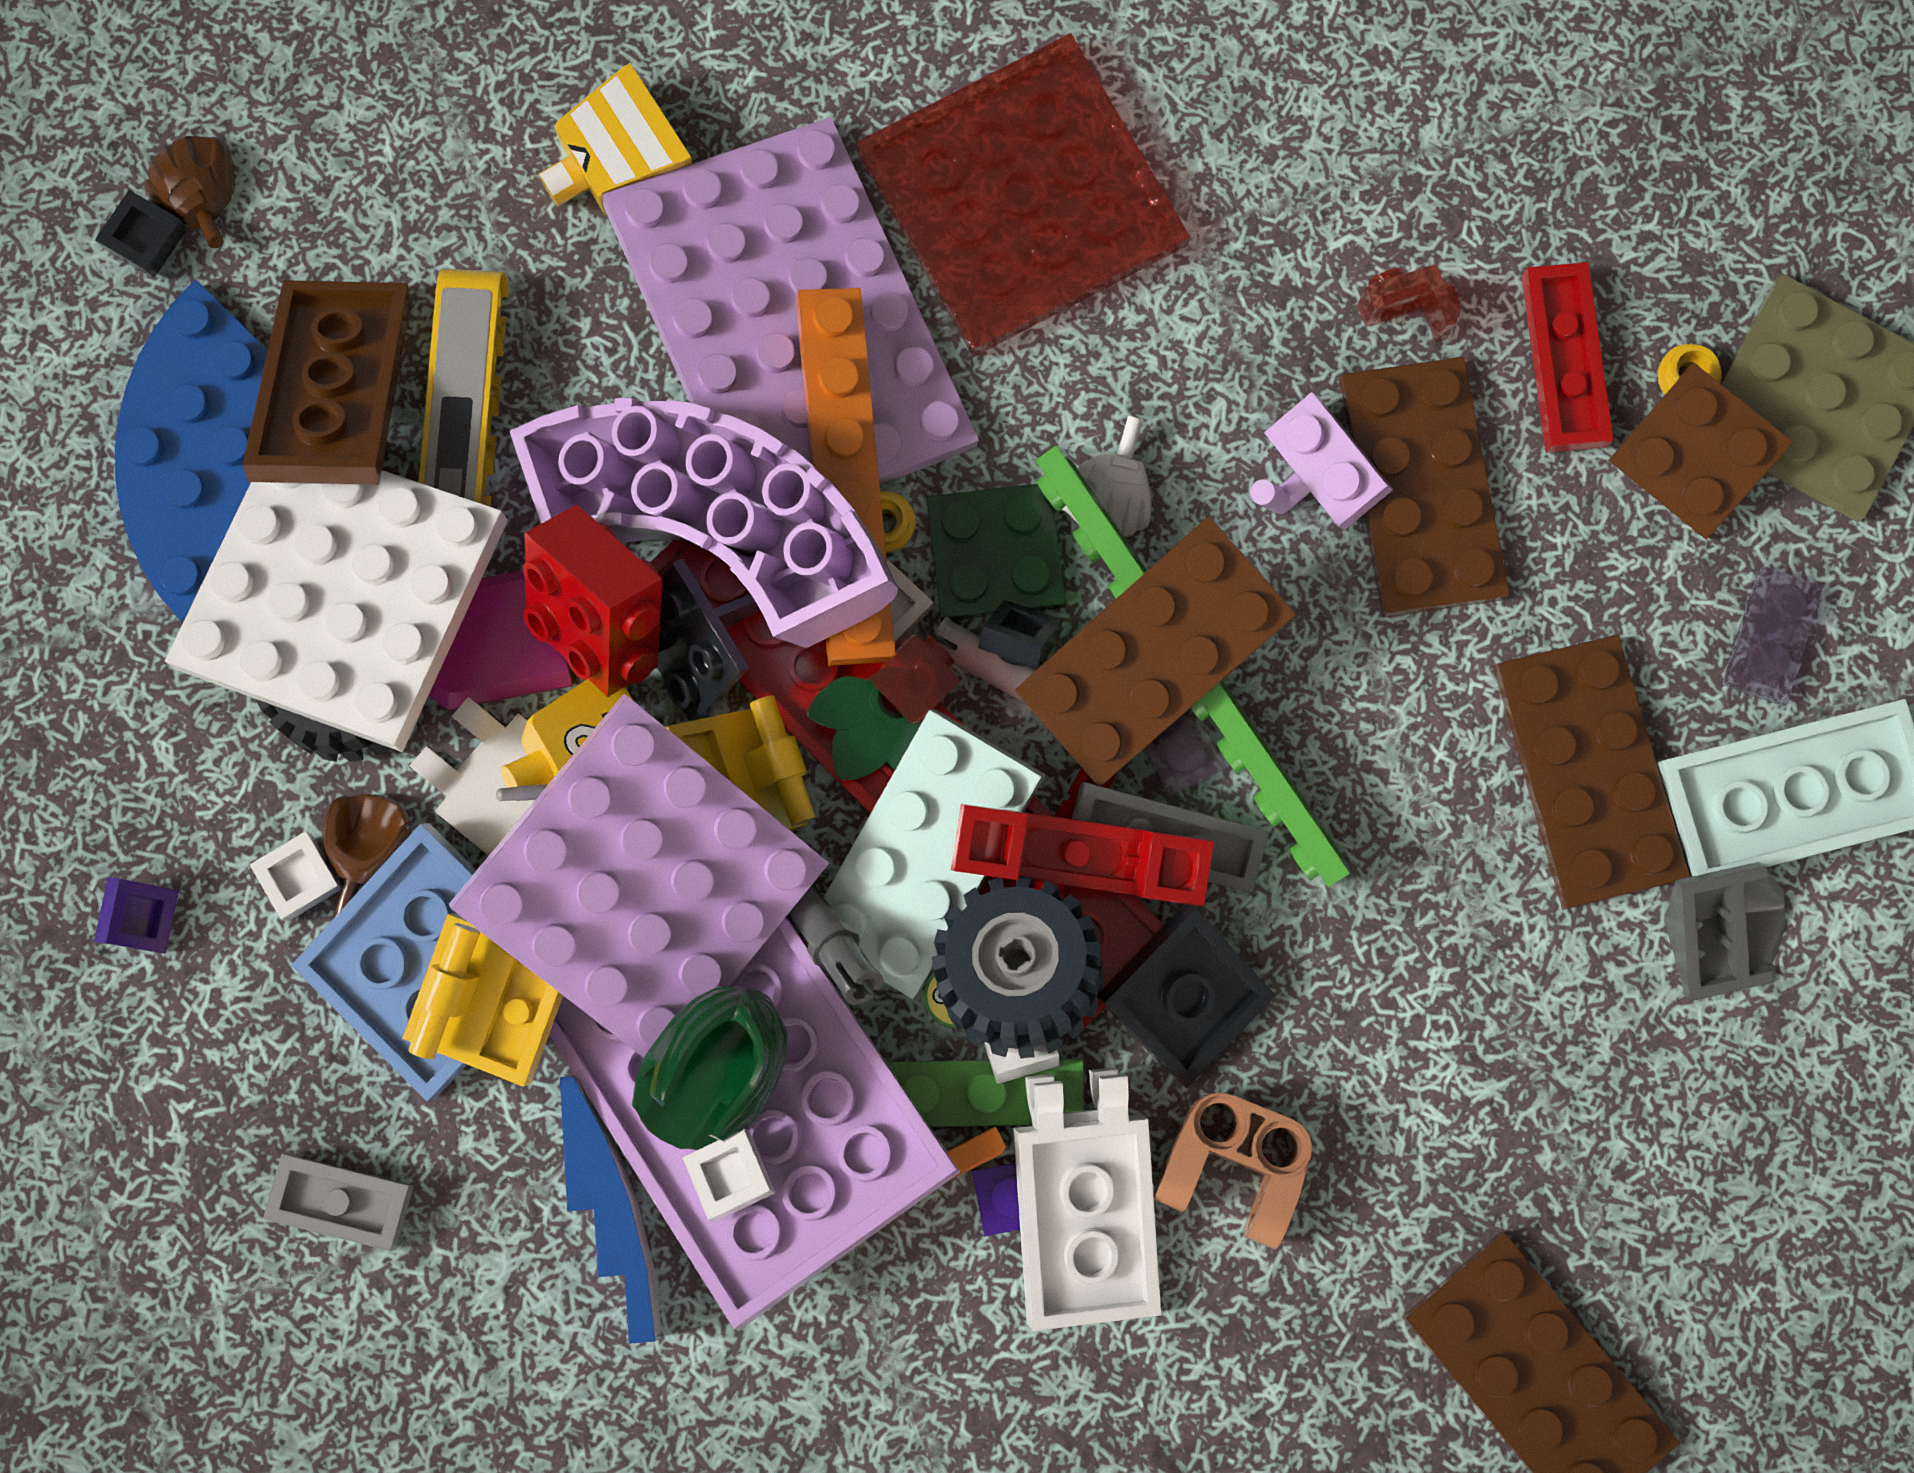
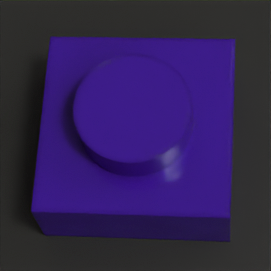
(136, 915)
(997, 1198)

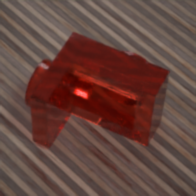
(1398, 294)
(916, 676)

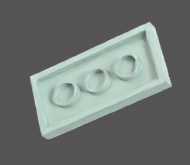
(1794, 790)
(899, 868)

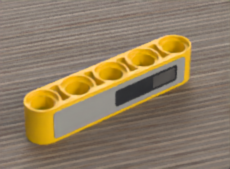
(463, 382)

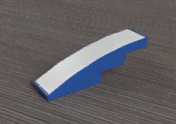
(600, 1182)

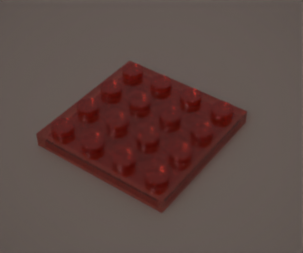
(1022, 194)

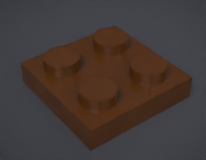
(1700, 450)

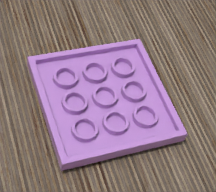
(638, 878)

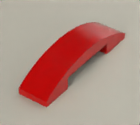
(1081, 854)

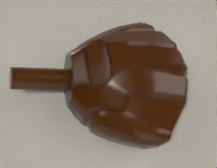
(193, 182)
(361, 837)

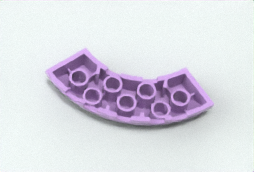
(720, 485)

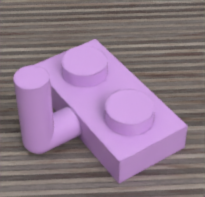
(1324, 464)

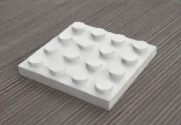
(339, 600)

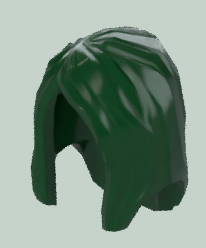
(711, 1068)

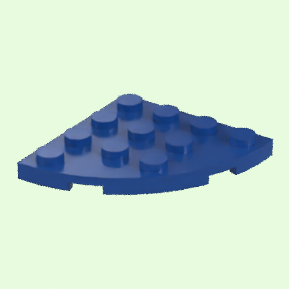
(186, 442)

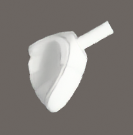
(1121, 482)

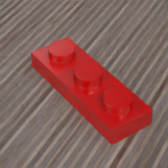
(1567, 357)

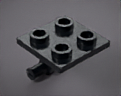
(694, 646)

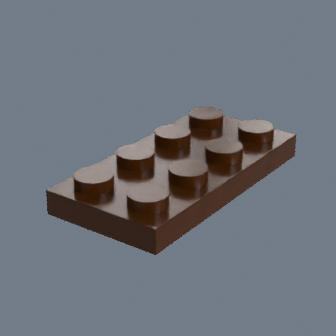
(328, 383)
(1437, 528)
(1155, 651)
(1590, 772)
(1536, 1369)

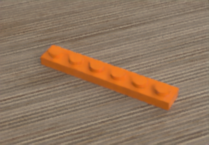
(844, 438)

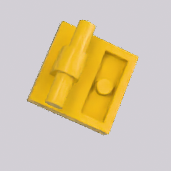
(756, 757)
(481, 1006)

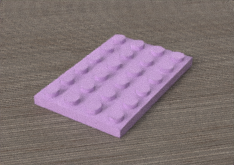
(721, 275)
(833, 1138)

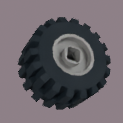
(1018, 967)

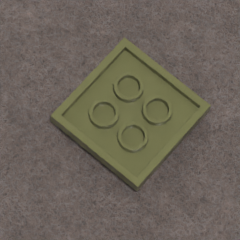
(1829, 387)

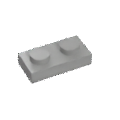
(338, 1202)

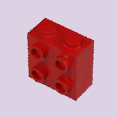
(592, 600)

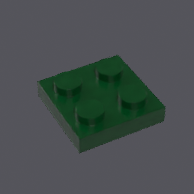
(995, 550)

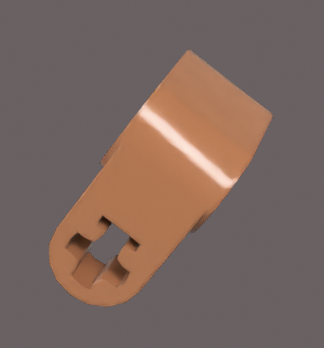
(1243, 1146)

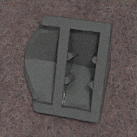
(1725, 929)

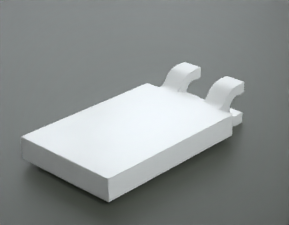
(472, 789)
(1086, 1207)

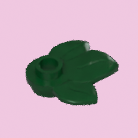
(865, 729)

